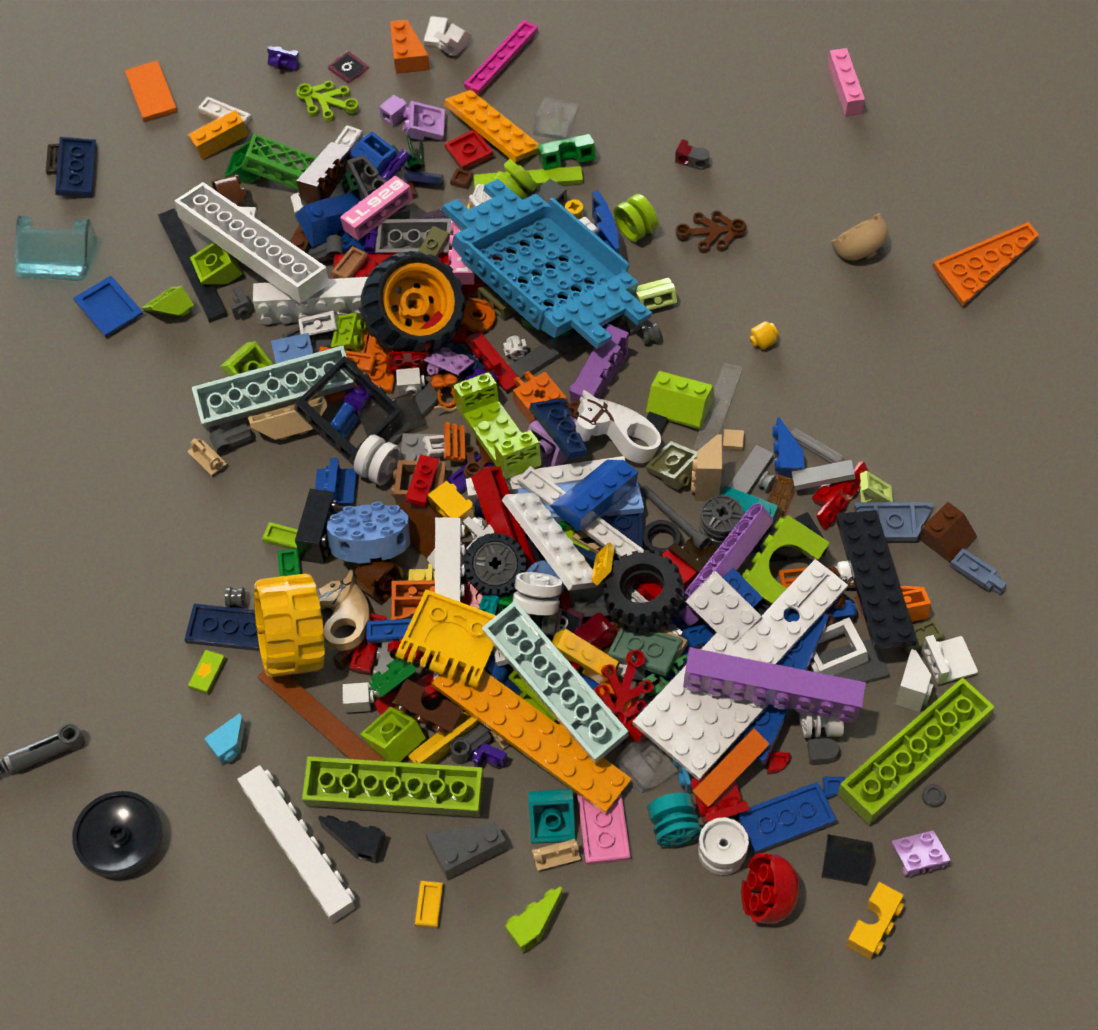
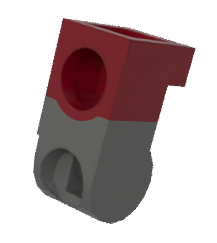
(691, 156)

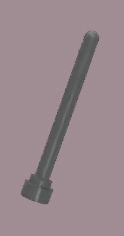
(700, 540)

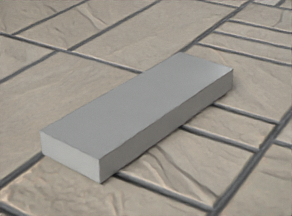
(751, 469)
(823, 475)

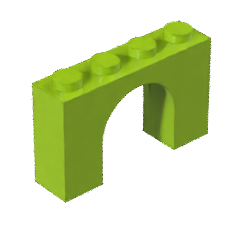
(788, 534)

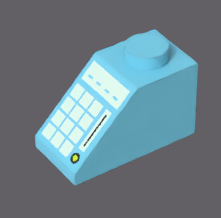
(227, 740)

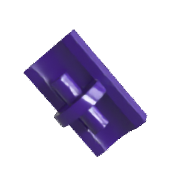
(282, 58)

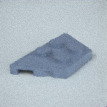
(899, 519)

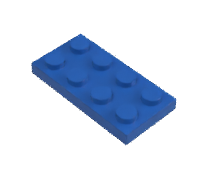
(786, 817)

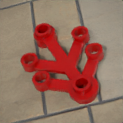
(623, 691)

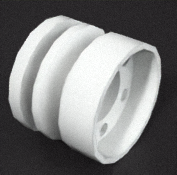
(832, 725)

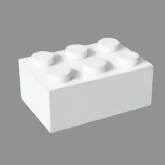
(723, 608)

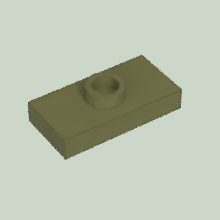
(434, 241)
(921, 631)

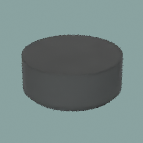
(933, 795)

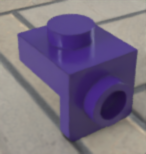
(357, 398)

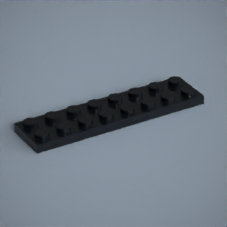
(875, 580)

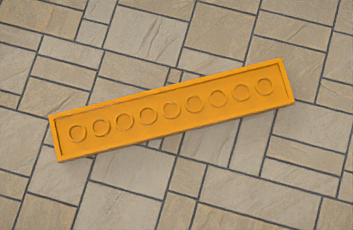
(535, 736)

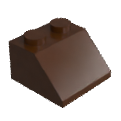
(947, 532)

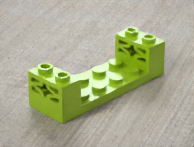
(493, 427)

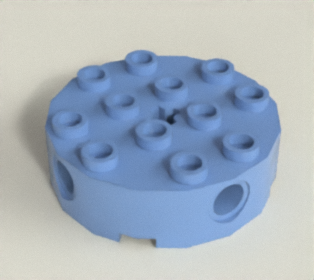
(368, 532)

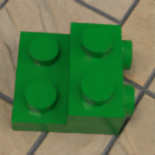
(395, 674)

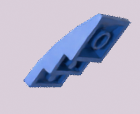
(604, 221)

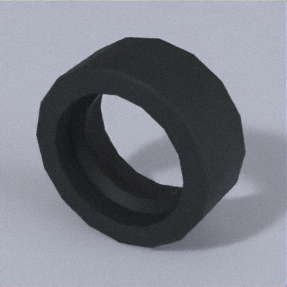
(660, 526)

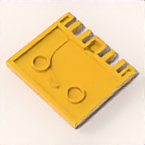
(450, 634)

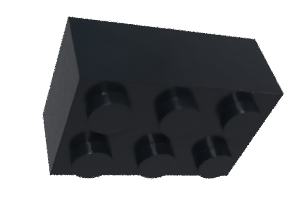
(312, 531)

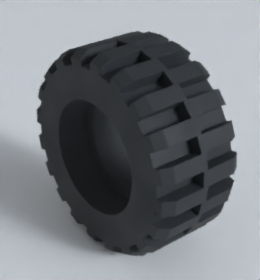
(650, 614)

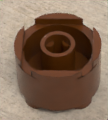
(230, 189)
(377, 577)

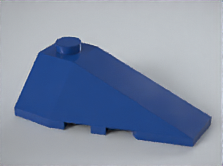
(323, 217)

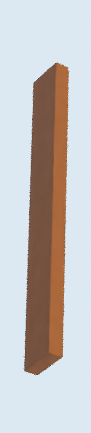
(319, 717)

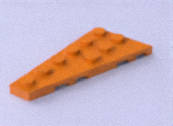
(979, 264)

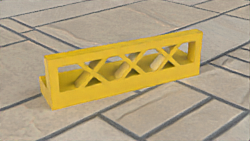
(439, 744)

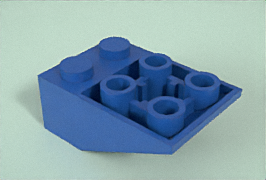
(375, 150)

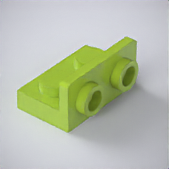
(349, 332)

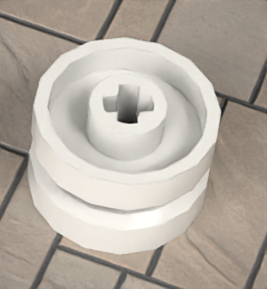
(377, 459)
(537, 593)
(723, 846)

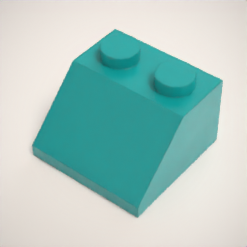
(551, 815)

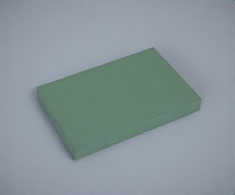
(658, 648)

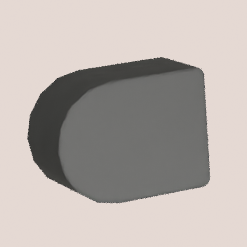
(822, 751)

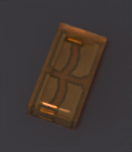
(782, 493)

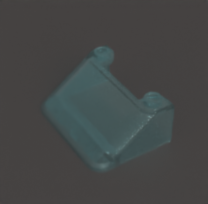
(54, 252)

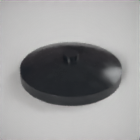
(117, 834)

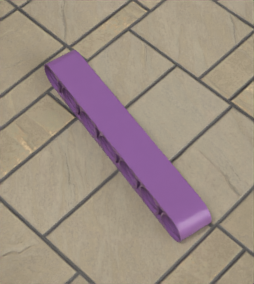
(731, 552)

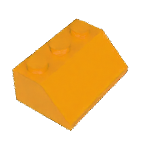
(218, 134)

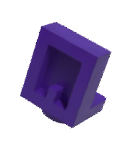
(491, 754)

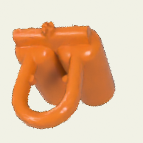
(441, 380)

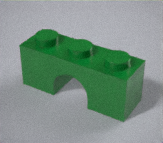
(579, 148)

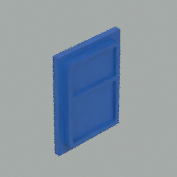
(108, 306)

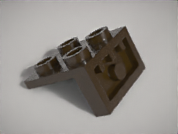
(692, 555)

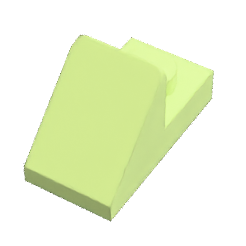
(874, 489)

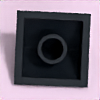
(847, 859)

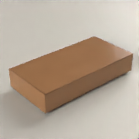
(350, 263)

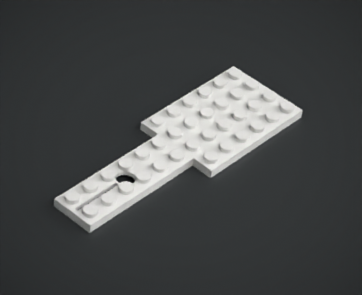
(702, 727)

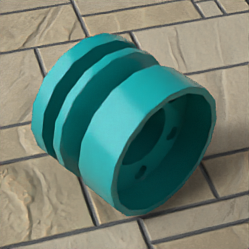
(674, 819)

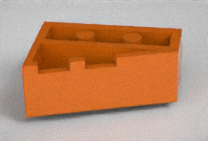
(407, 596)

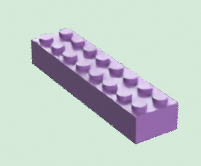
(774, 685)

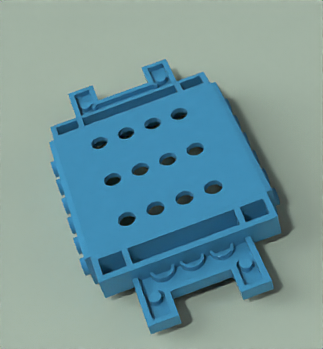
(507, 222)

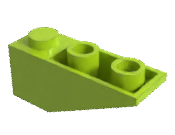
(531, 925)

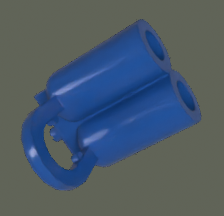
(345, 420)

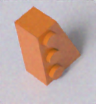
(407, 49)
(916, 602)

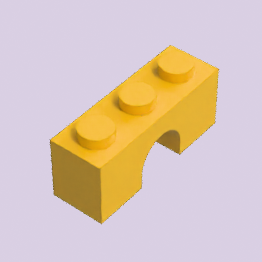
(583, 653)
(867, 937)

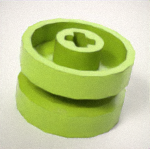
(518, 178)
(635, 217)

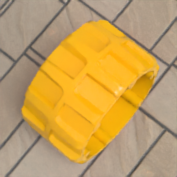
(289, 625)

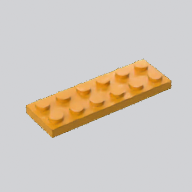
(492, 125)

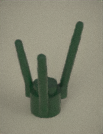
(415, 162)

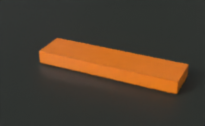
(730, 767)

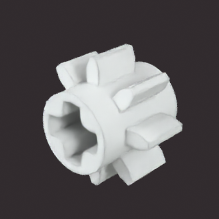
(515, 347)

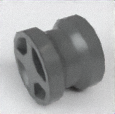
(650, 333)
(234, 596)

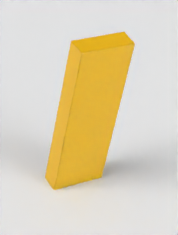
(603, 563)

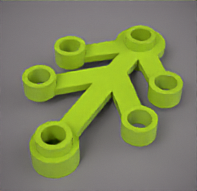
(307, 93)

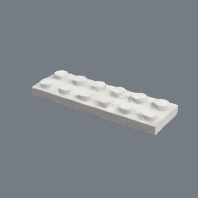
(550, 540)

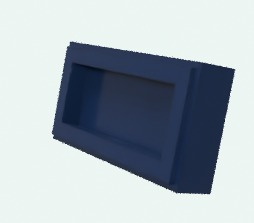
(423, 177)

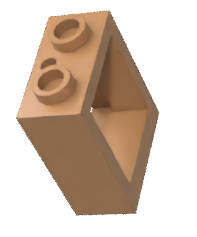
(409, 466)

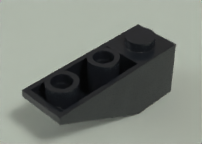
(360, 841)

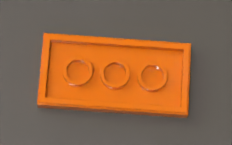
(150, 91)
(378, 376)

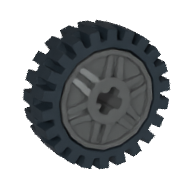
(483, 552)

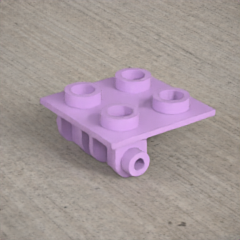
(447, 360)
(921, 852)

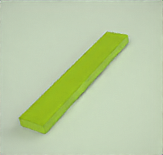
(562, 176)

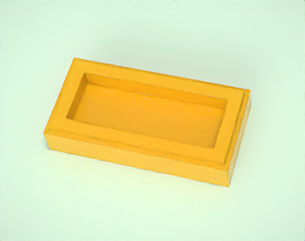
(429, 904)

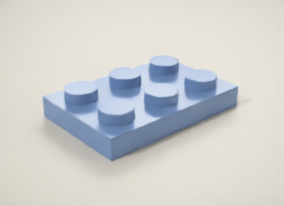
(291, 347)

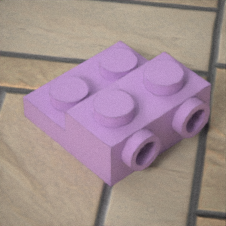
(424, 121)

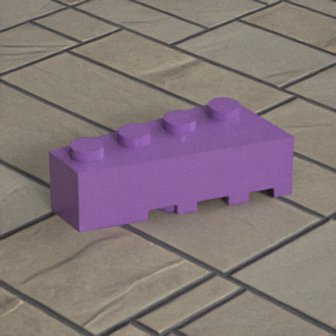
(601, 365)

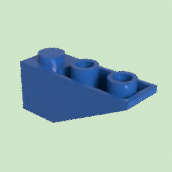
(788, 451)

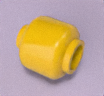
(764, 335)

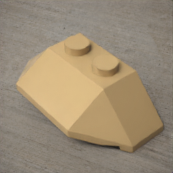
(285, 421)

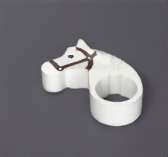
(617, 422)

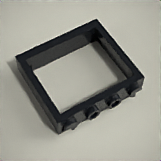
(364, 381)

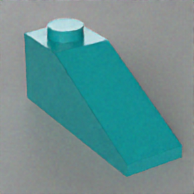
(747, 500)

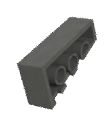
(369, 180)

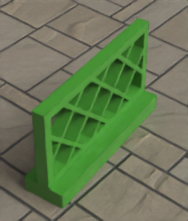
(277, 170)

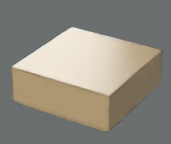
(733, 439)

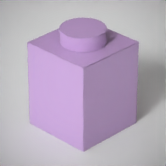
(392, 110)

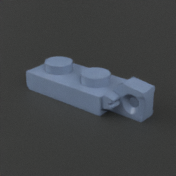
(978, 571)

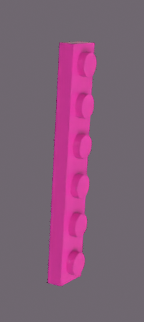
(501, 57)

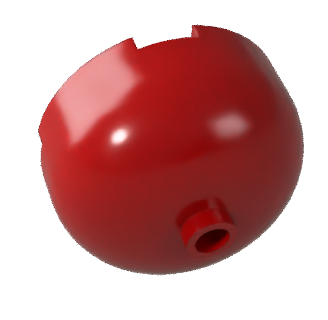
(778, 889)

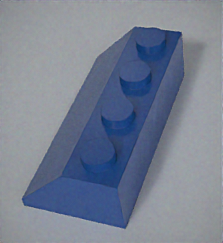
(596, 493)

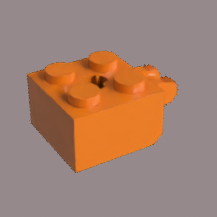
(535, 390)

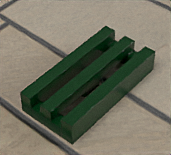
(348, 188)

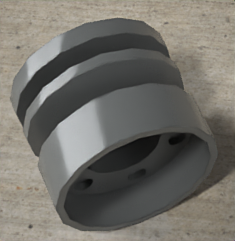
(719, 518)

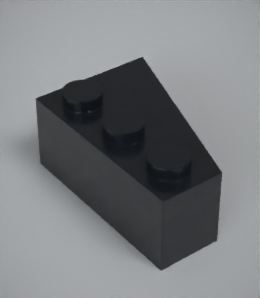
(783, 553)

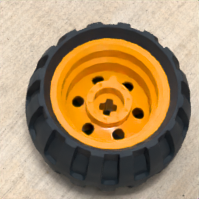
(435, 281)

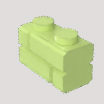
(656, 294)

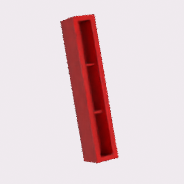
(491, 489)

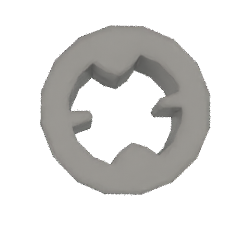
(766, 481)

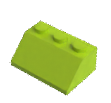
(680, 399)

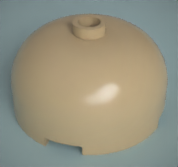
(862, 239)

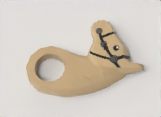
(349, 609)

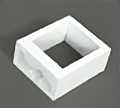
(845, 662)

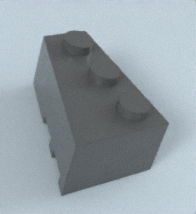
(465, 847)

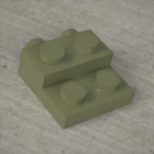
(673, 465)

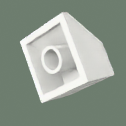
(915, 684)

